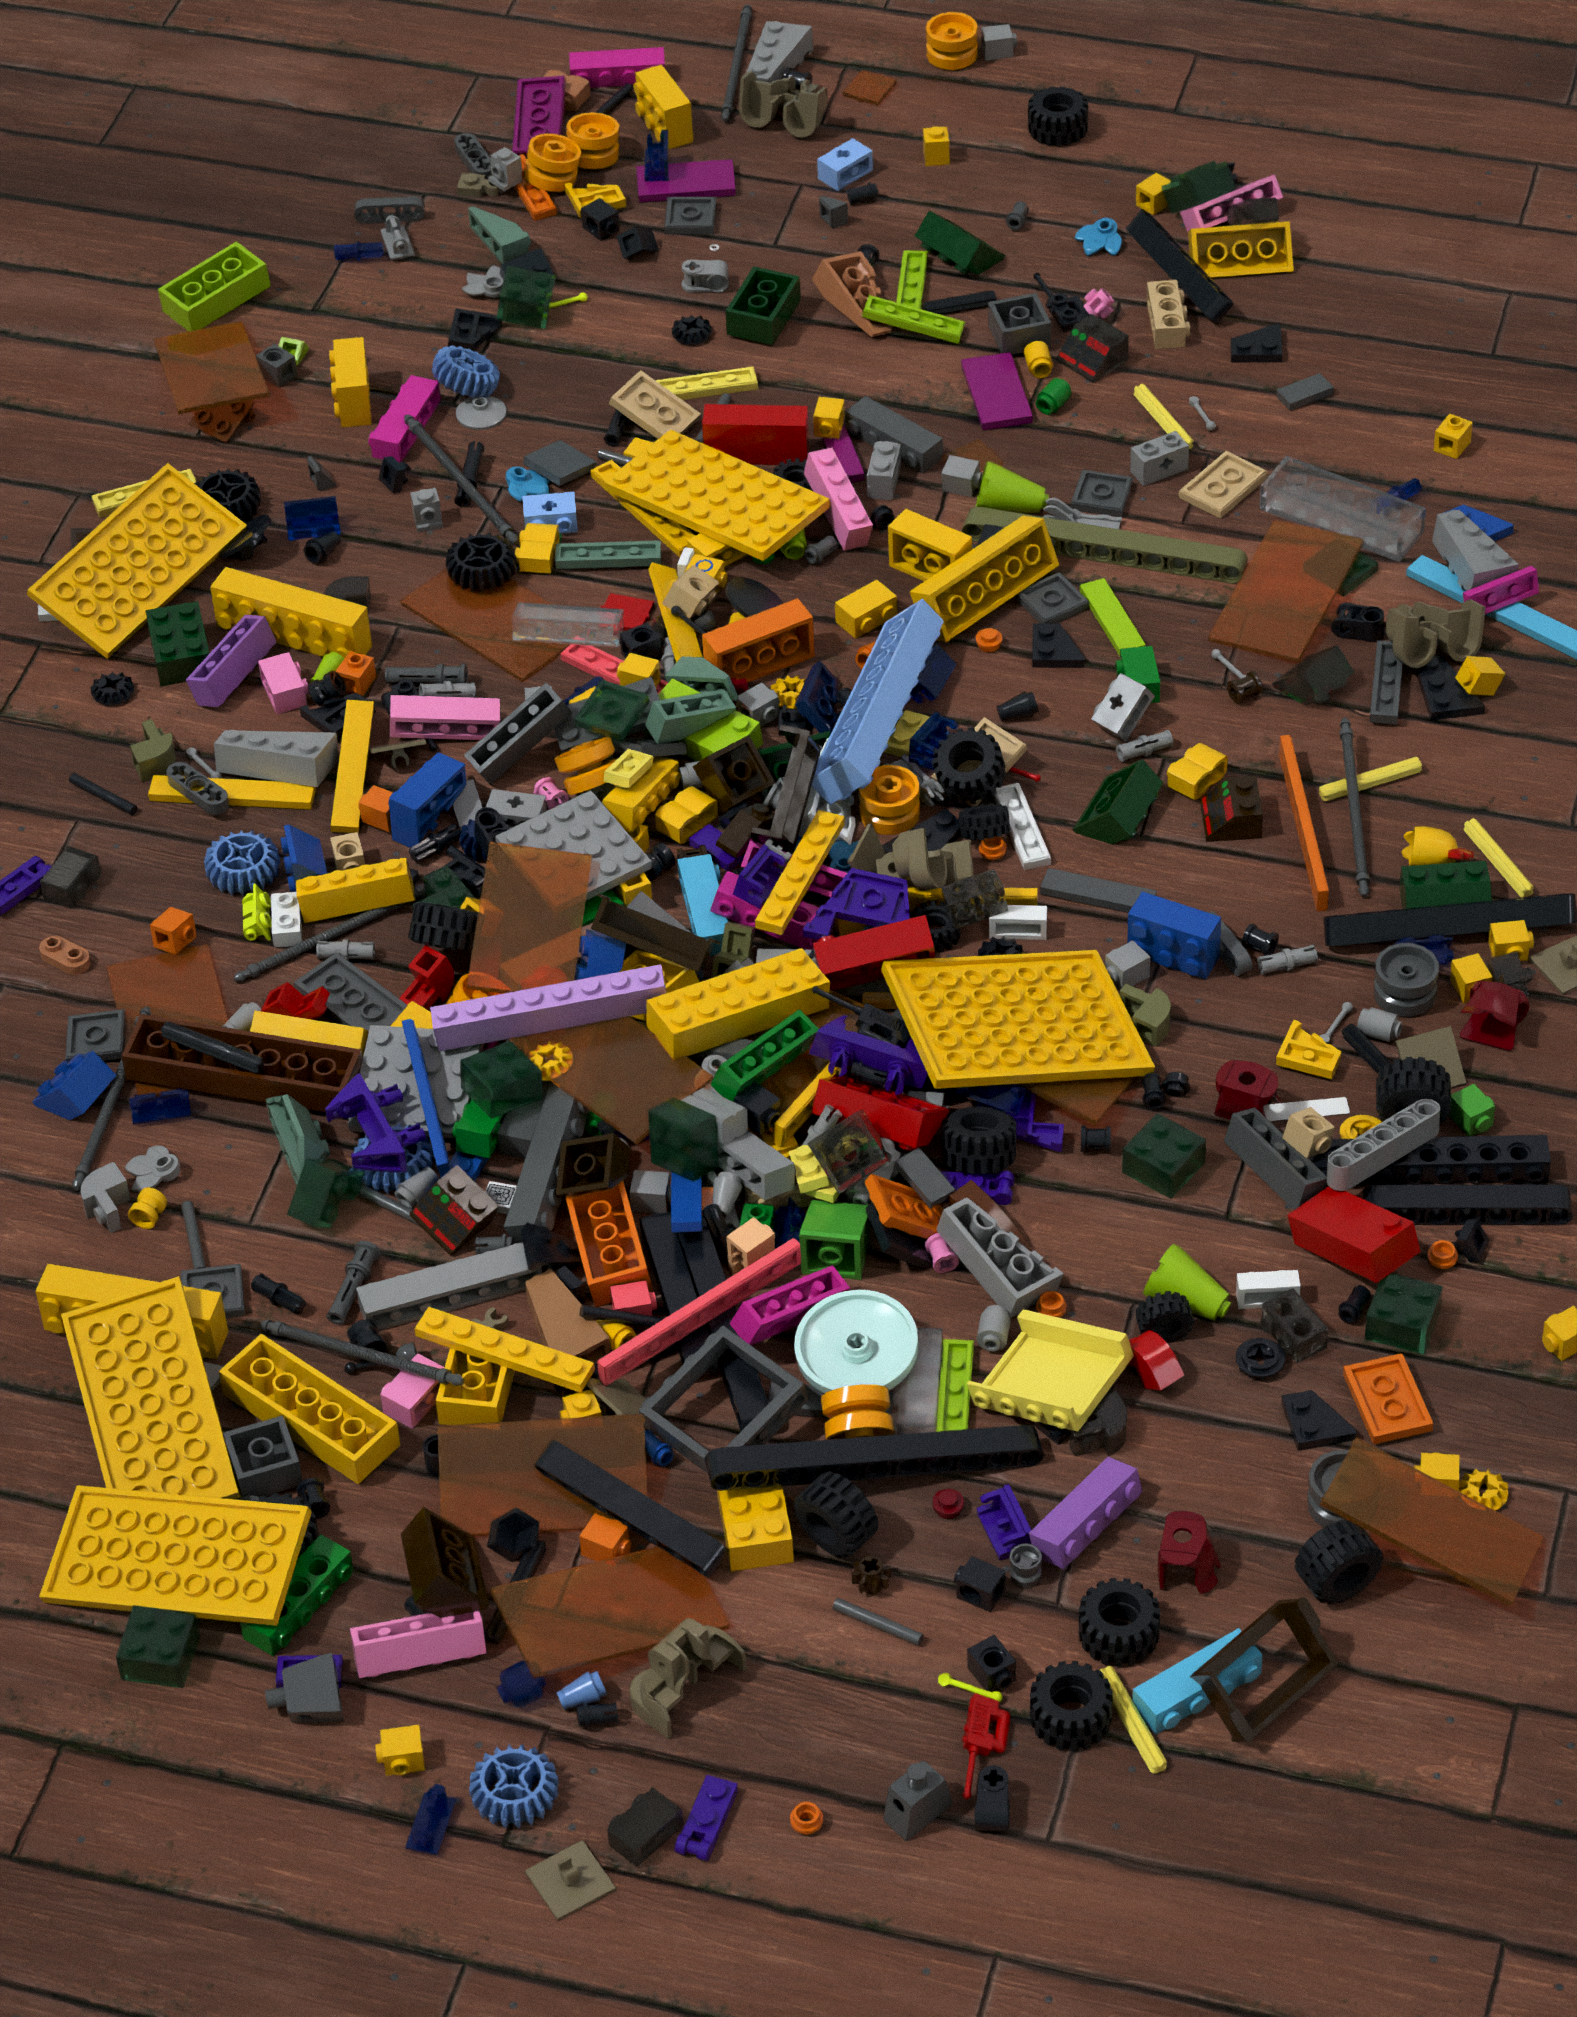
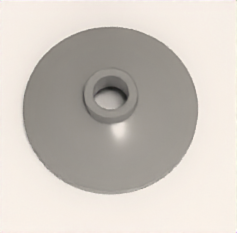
(481, 412)

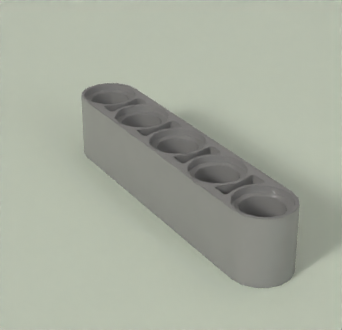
(1383, 1144)

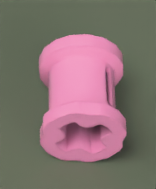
(552, 792)
(943, 1257)

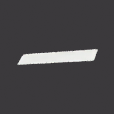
(1324, 1107)

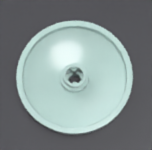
(856, 1341)

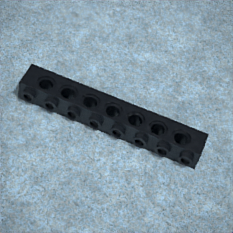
(1462, 1161)

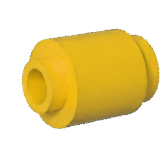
(1038, 359)

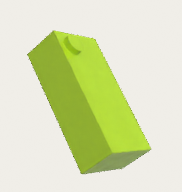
(214, 287)
(717, 734)

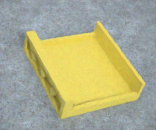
(1054, 1371)

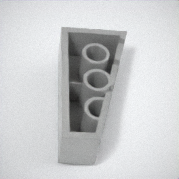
(277, 755)

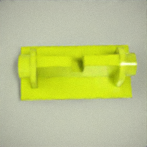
(257, 914)

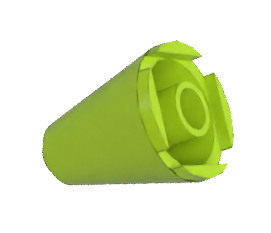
(1009, 491)
(1184, 1275)

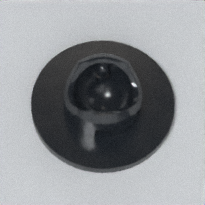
(246, 543)
(750, 596)

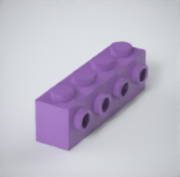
(231, 661)
(1086, 1512)

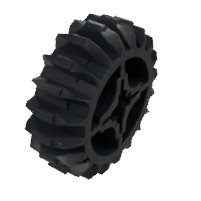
(233, 491)
(481, 562)

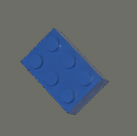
(1175, 934)

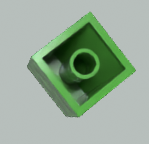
(836, 1237)

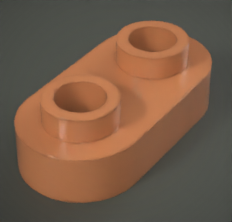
(64, 955)

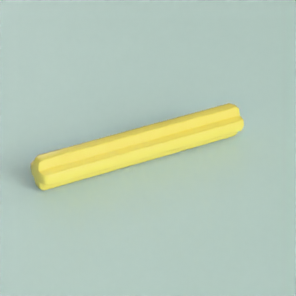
(1160, 413)
(1372, 778)
(1498, 858)
(1134, 1723)

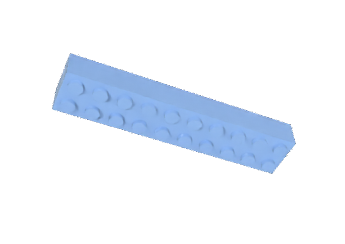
(876, 702)

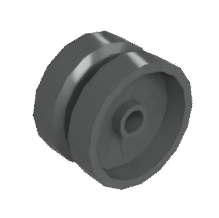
(1406, 979)
(1319, 1480)

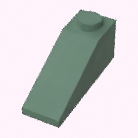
(500, 235)
(701, 676)
(684, 715)

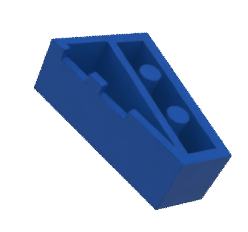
(424, 797)

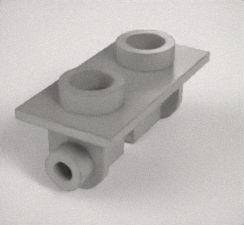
(396, 239)

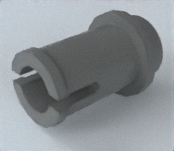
(1016, 219)
(815, 553)
(493, 1243)

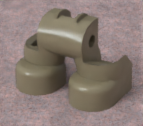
(800, 107)
(1417, 627)
(926, 868)
(674, 1661)

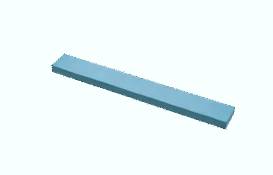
(1514, 615)

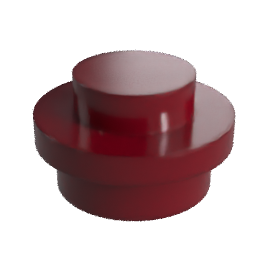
(948, 1503)

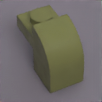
(154, 753)
(736, 945)
(1148, 1013)

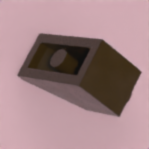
(735, 837)

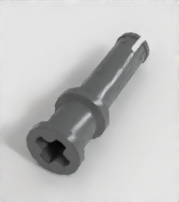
(436, 674)
(357, 1272)

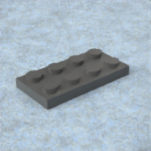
(570, 735)
(353, 995)

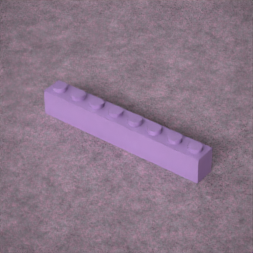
(546, 1008)

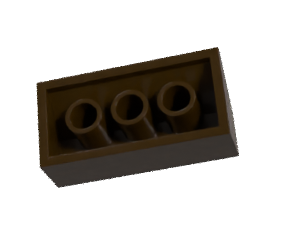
(443, 1566)

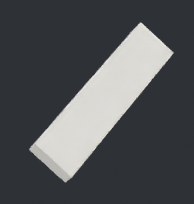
(1023, 827)

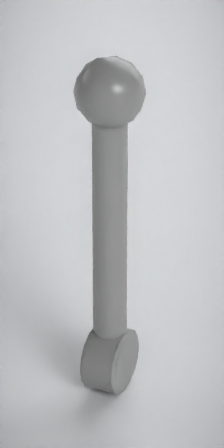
(1194, 401)
(1217, 654)
(191, 753)
(1347, 1007)

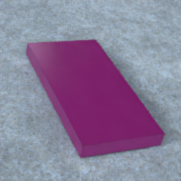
(538, 110)
(689, 180)
(996, 391)

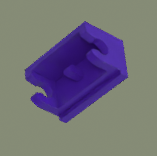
(759, 877)
(1003, 1521)

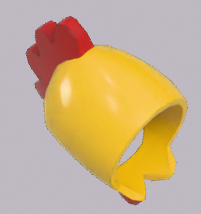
(1432, 846)

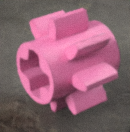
(1099, 303)

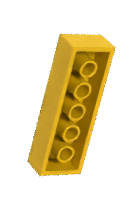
(988, 575)
(294, 614)
(736, 1003)
(70, 1288)
(315, 1408)

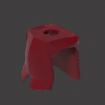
(1495, 1014)
(1244, 1087)
(1195, 1553)

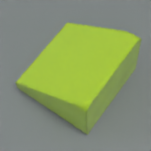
(295, 347)

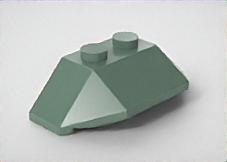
(296, 1133)

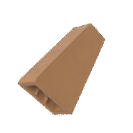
(559, 1320)

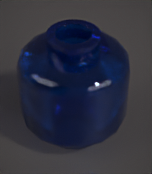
(519, 1686)

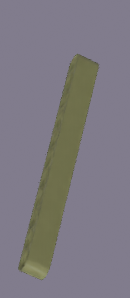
(1125, 547)

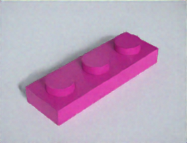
(1505, 589)

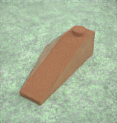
(847, 284)

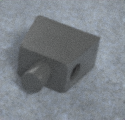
(309, 1691)
(916, 1800)

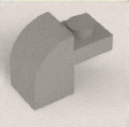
(102, 1193)

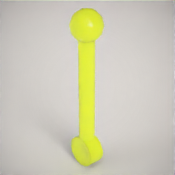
(581, 297)
(946, 1679)

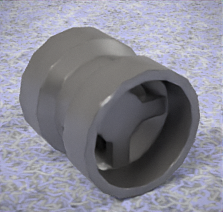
(1025, 1566)

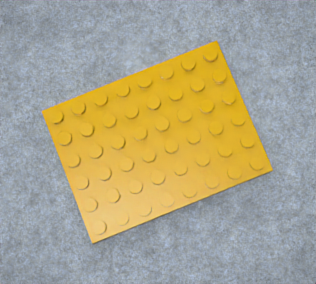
(1016, 1018)

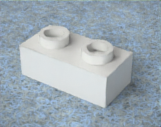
(286, 919)
(1020, 922)
(1259, 1287)

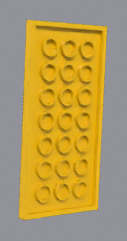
(717, 494)
(136, 560)
(149, 1394)
(176, 1554)

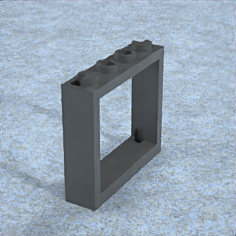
(758, 1431)

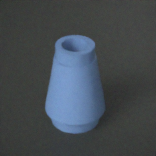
(585, 1689)

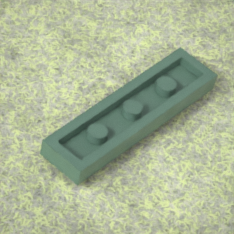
(607, 554)

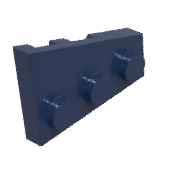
(818, 698)

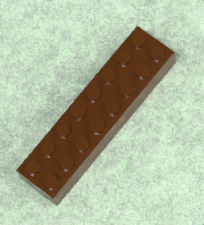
(295, 1067)

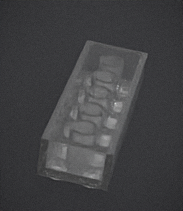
(1343, 507)

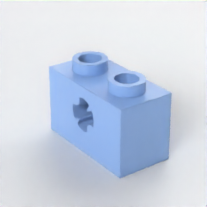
(845, 164)
(551, 509)

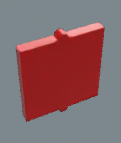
(636, 610)

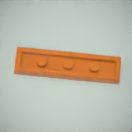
(535, 199)

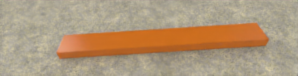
(1303, 823)

